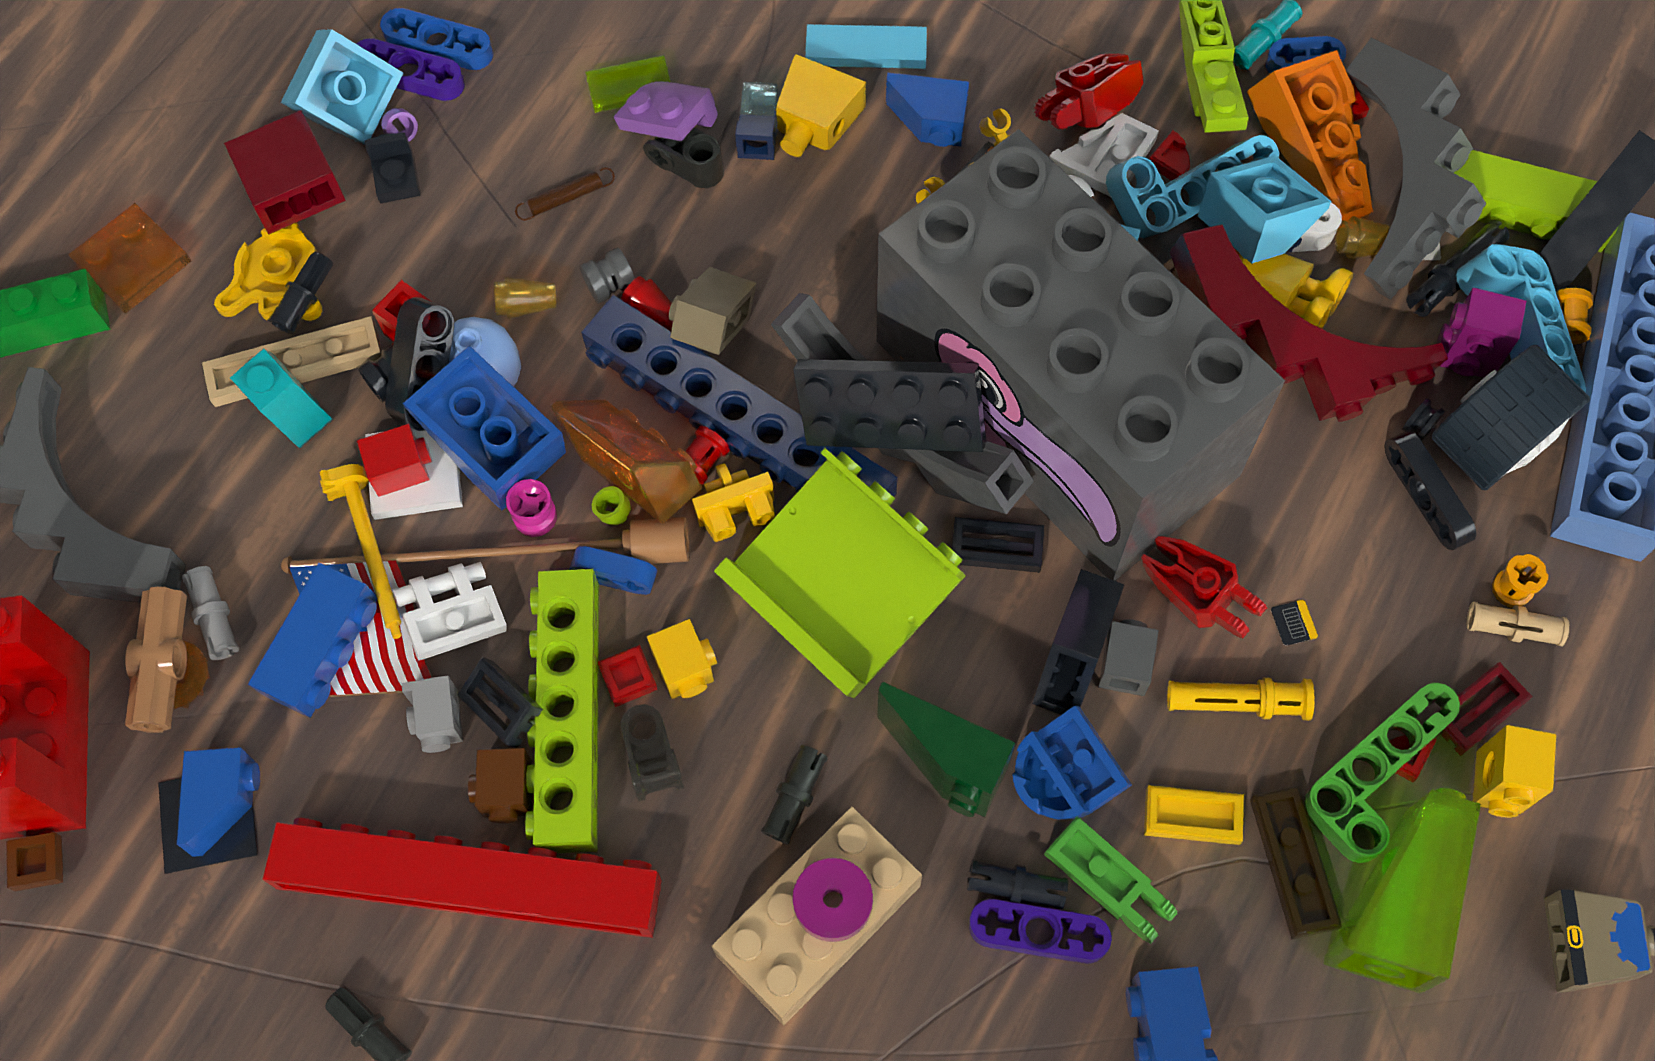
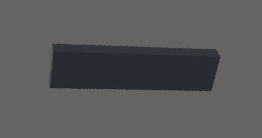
(1601, 211)

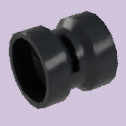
(377, 373)

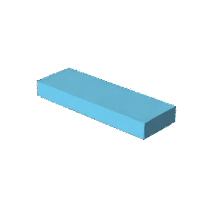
(867, 46)

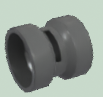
(607, 275)

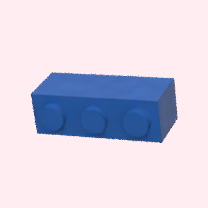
(315, 640)

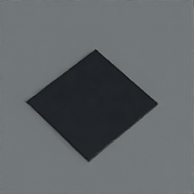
(235, 844)

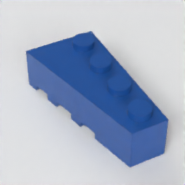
(1170, 1015)

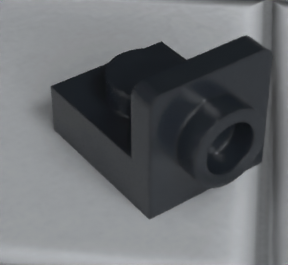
(393, 167)

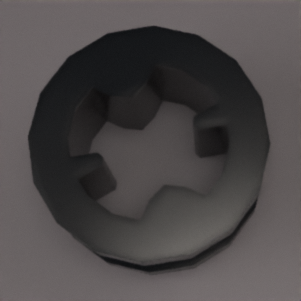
(1423, 419)

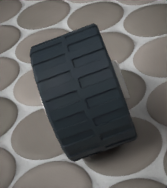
(1510, 417)

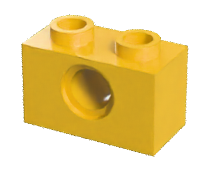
(1514, 770)

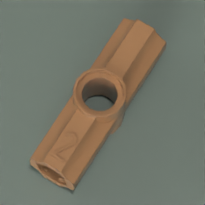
(156, 660)

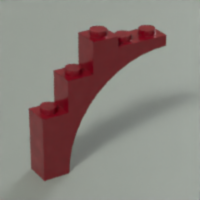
(1336, 370)

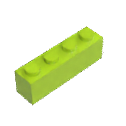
(1524, 194)

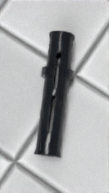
(1442, 278)

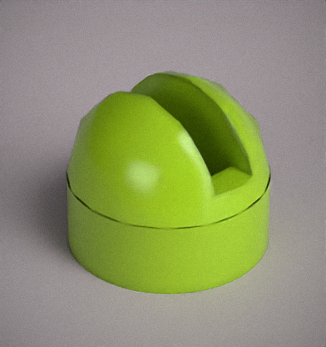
(615, 498)

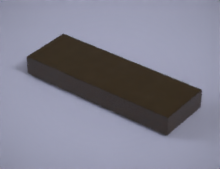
(1295, 863)

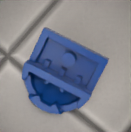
(1067, 769)

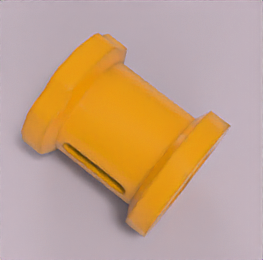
(1575, 308)
(1507, 580)

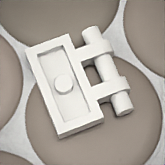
(454, 621)

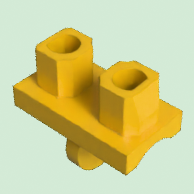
(731, 496)

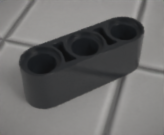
(409, 346)

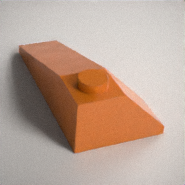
(1313, 127)

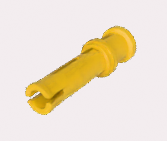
(1264, 698)

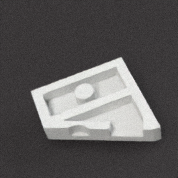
(1105, 147)

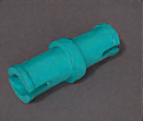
(1266, 32)

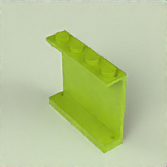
(844, 574)

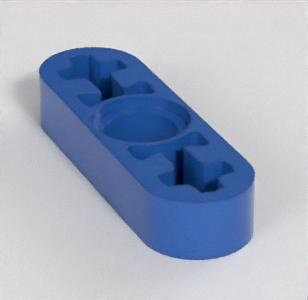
(427, 25)

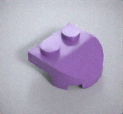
(667, 110)

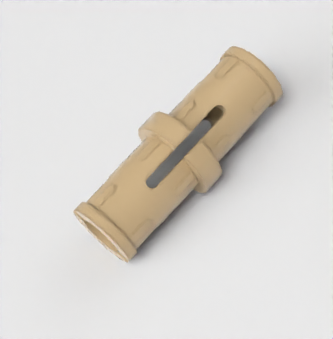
(1517, 624)

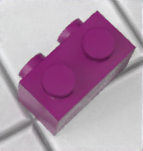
(1481, 332)

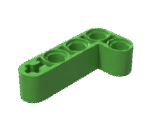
(1385, 761)

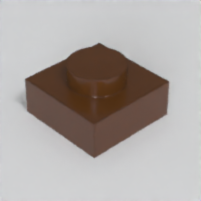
(34, 861)

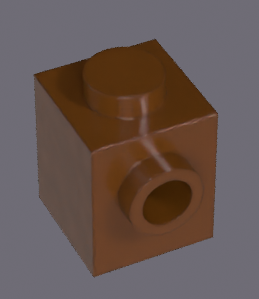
(500, 784)

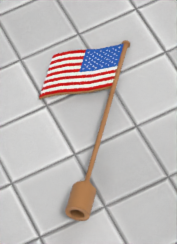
(384, 663)

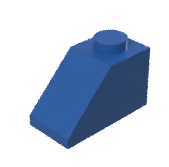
(929, 106)
(214, 795)

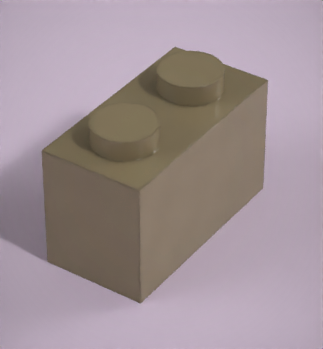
(712, 310)

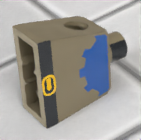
(1597, 939)

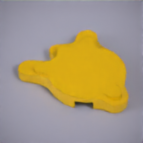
(263, 272)

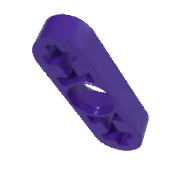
(421, 81)
(1074, 948)

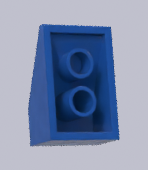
(486, 426)

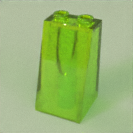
(1413, 899)

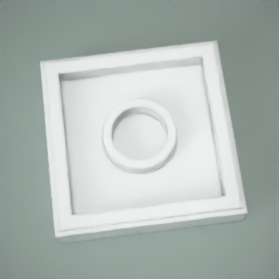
(438, 493)

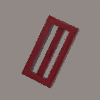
(1452, 731)

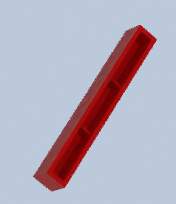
(464, 878)

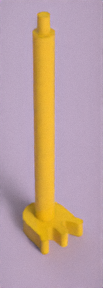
(348, 482)

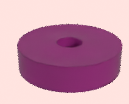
(826, 877)

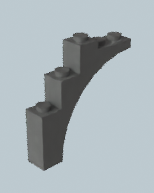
(1432, 151)
(984, 478)
(91, 557)

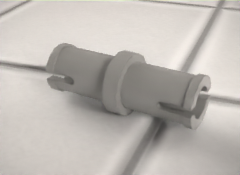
(210, 613)

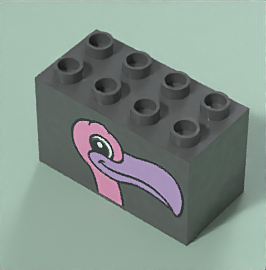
(1085, 350)

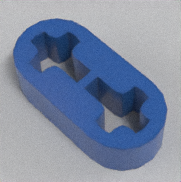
(1300, 50)
(616, 569)

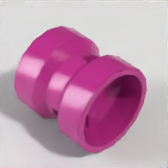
(533, 499)

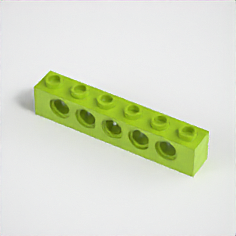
(577, 825)

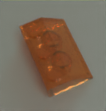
(629, 455)

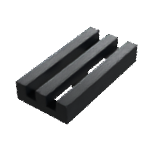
(994, 560)
(519, 719)

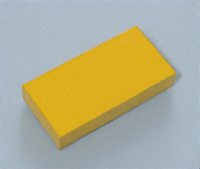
(1194, 815)

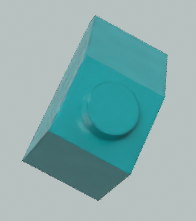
(281, 397)

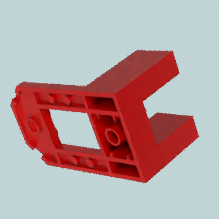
(41, 723)

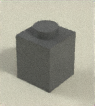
(1128, 657)

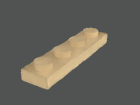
(305, 356)

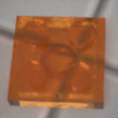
(130, 257)

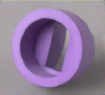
(405, 119)

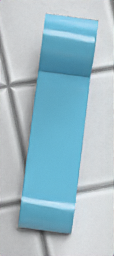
(1166, 198)
(1526, 277)

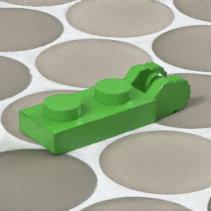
(1108, 877)

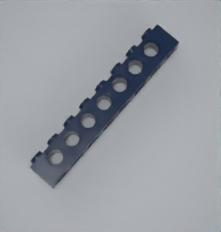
(623, 326)

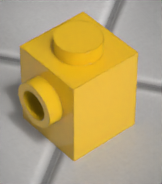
(683, 659)

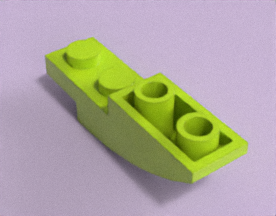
(1210, 66)

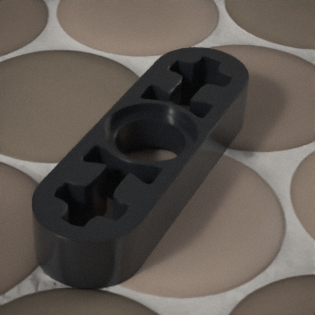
(1430, 490)

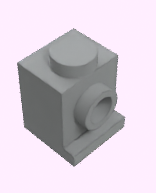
(434, 712)

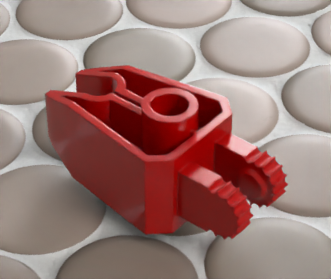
(1091, 91)
(1201, 585)

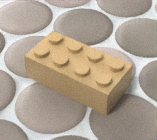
(771, 948)

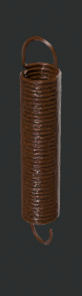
(565, 193)

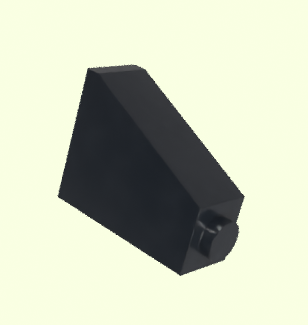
(1078, 642)

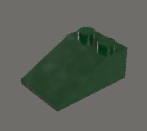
(952, 753)

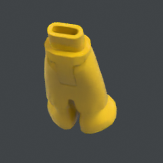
(1289, 277)

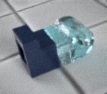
(757, 120)

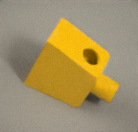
(817, 105)

